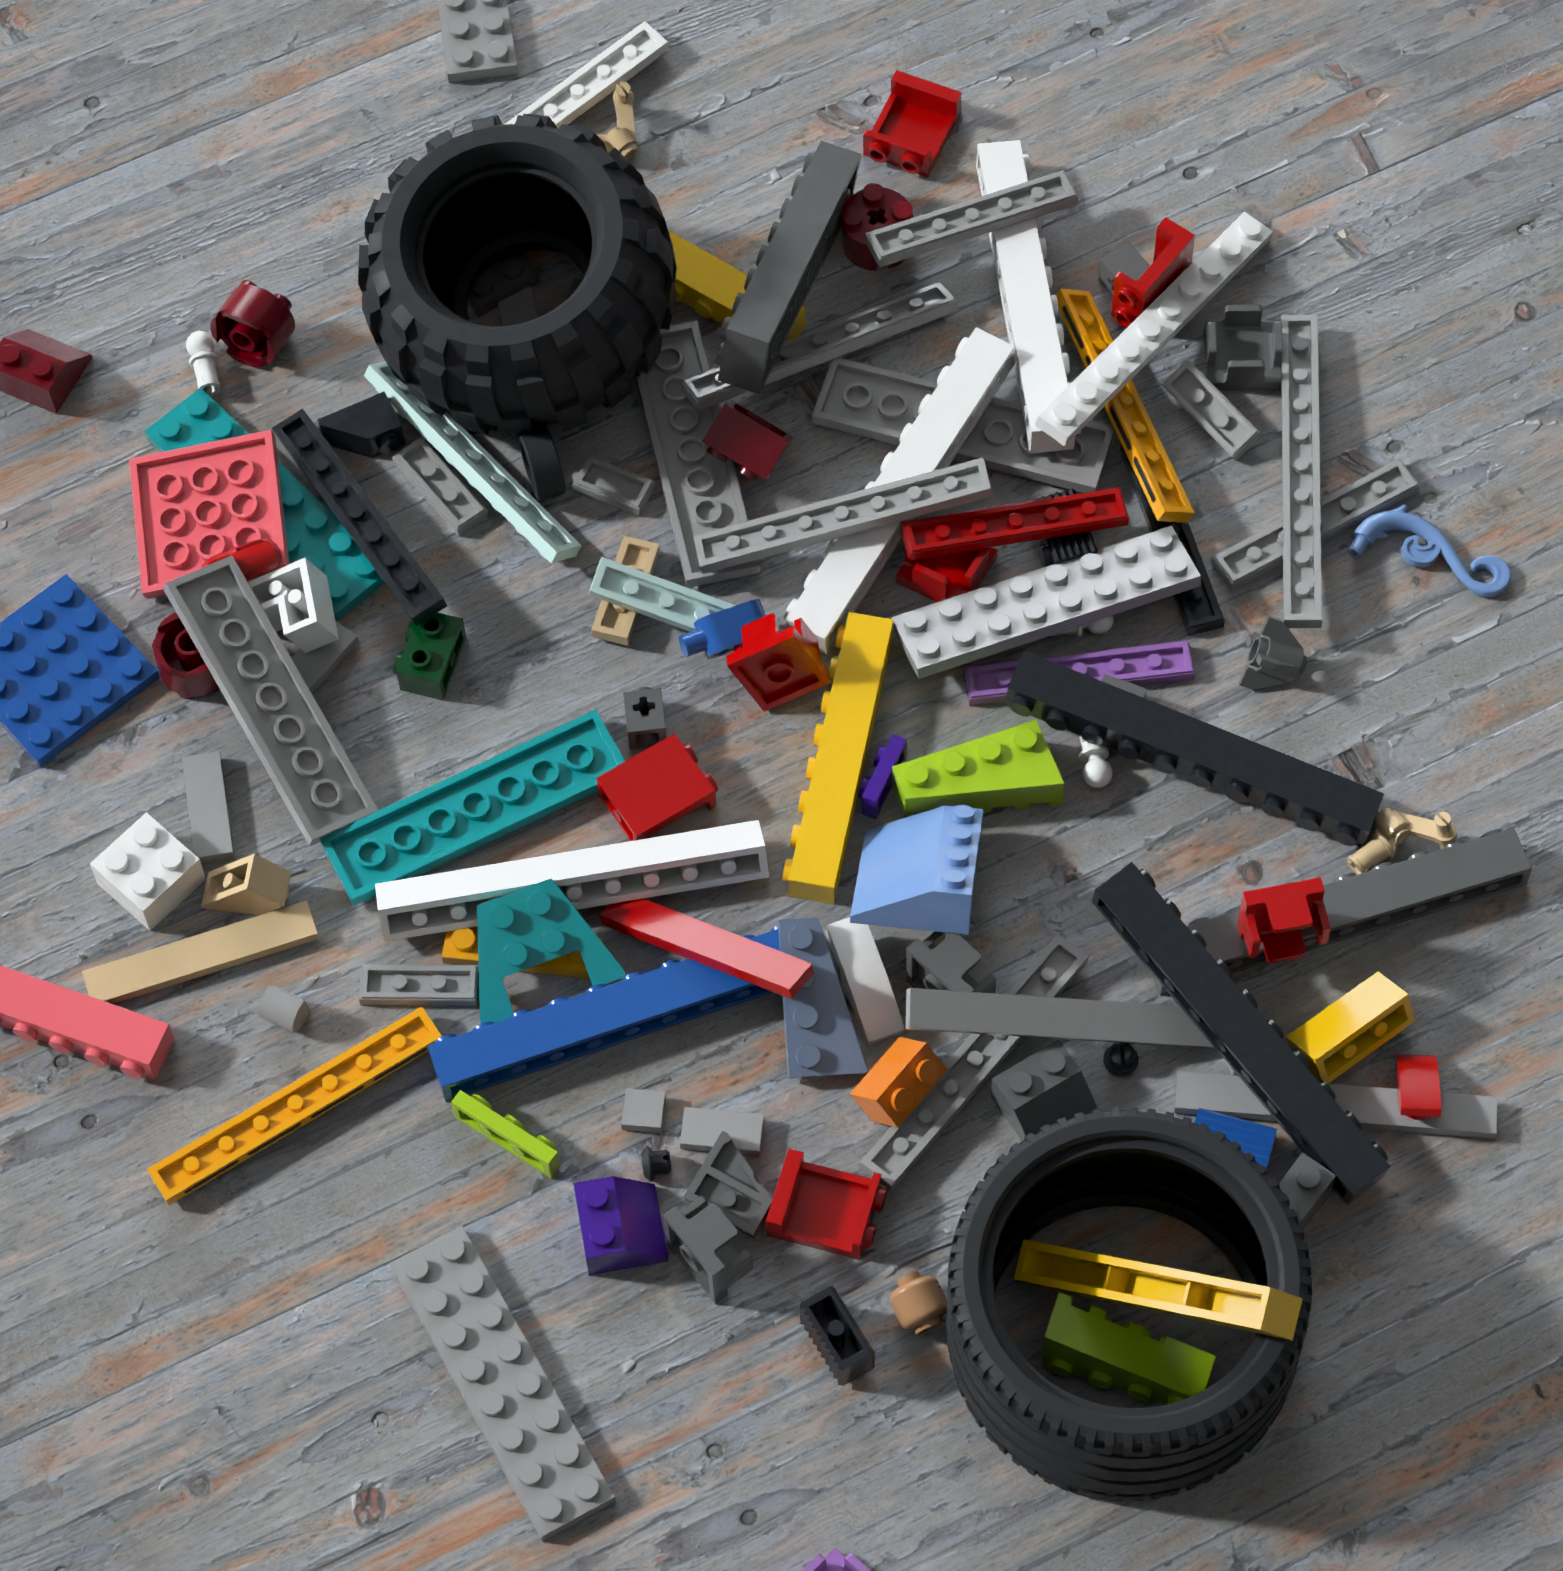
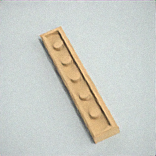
(201, 954)

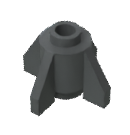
(1275, 658)

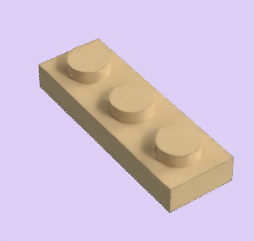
(615, 622)

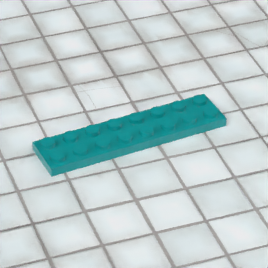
(309, 524)
(472, 807)

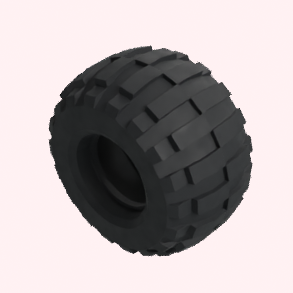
(446, 229)

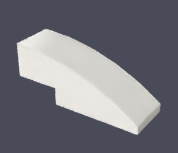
(865, 980)

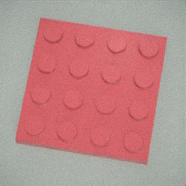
(204, 504)

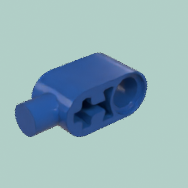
(721, 630)

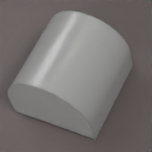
(283, 1009)

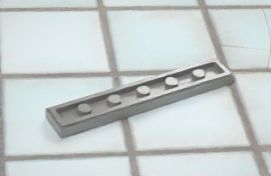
(971, 218)
(1338, 513)

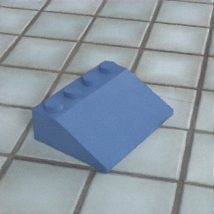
(920, 871)

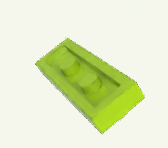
(506, 1133)

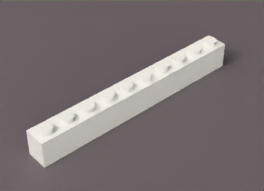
(1026, 296)
(924, 446)
(584, 876)

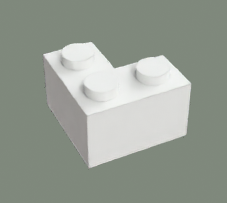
(299, 603)

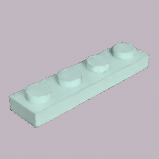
(652, 595)

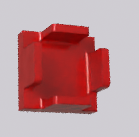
(946, 574)
(777, 663)
(1277, 916)

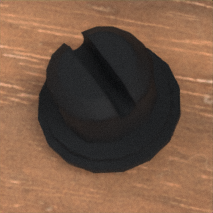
(1121, 1059)
(655, 1162)

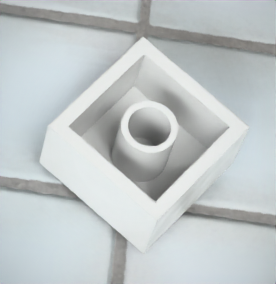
(148, 871)

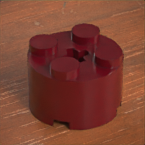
(868, 211)
(253, 324)
(180, 661)

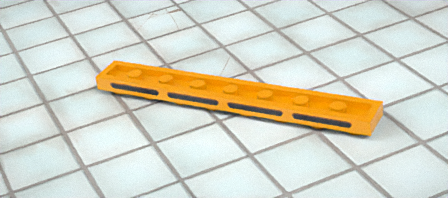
(1127, 413)
(293, 1106)

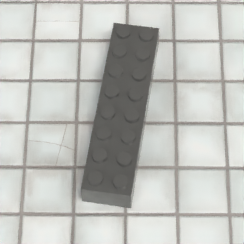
(786, 267)

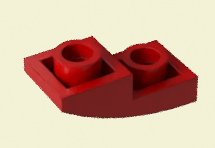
(1418, 1086)

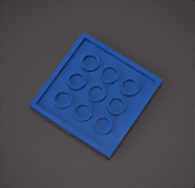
(64, 670)

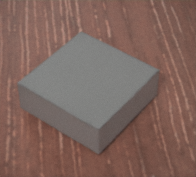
(643, 1110)

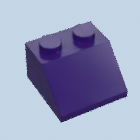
(619, 1224)

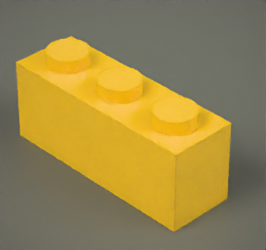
(1352, 1027)

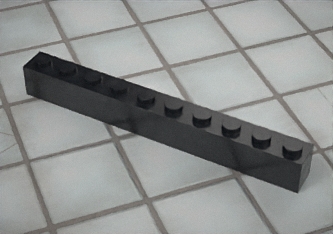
(1193, 749)
(1240, 1032)

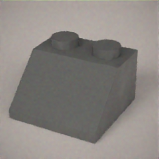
(1042, 1090)

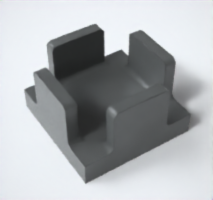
(1243, 350)
(945, 965)
(701, 1241)

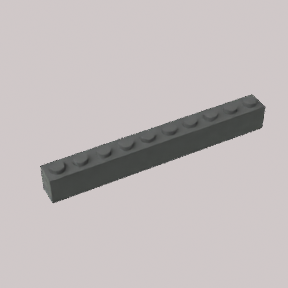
(1390, 894)

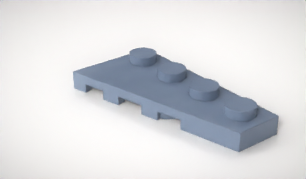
(817, 1019)

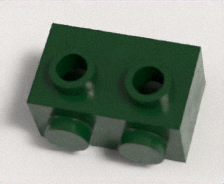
(430, 655)

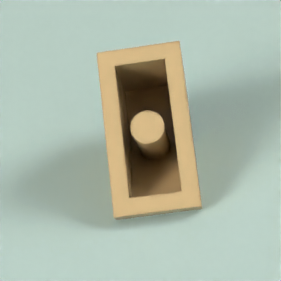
(247, 887)

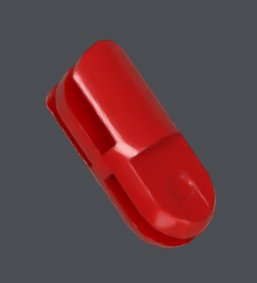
(253, 558)

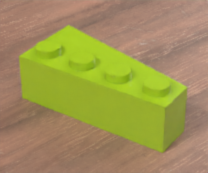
(984, 773)
(1122, 1355)

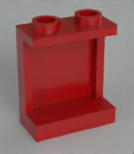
(913, 124)
(1171, 258)
(656, 788)
(824, 1207)

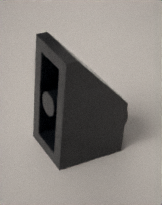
(364, 427)

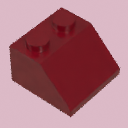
(40, 368)
(746, 440)

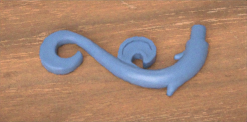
(1437, 543)

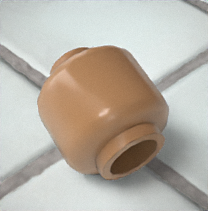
(919, 1302)

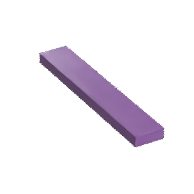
(1132, 664)

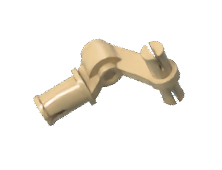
(624, 135)
(1394, 829)

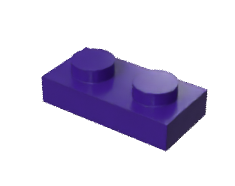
(876, 789)

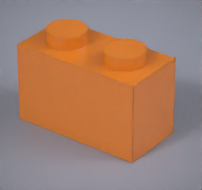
(898, 1082)

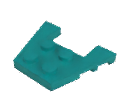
(530, 930)

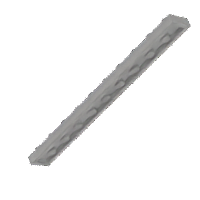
(1301, 473)

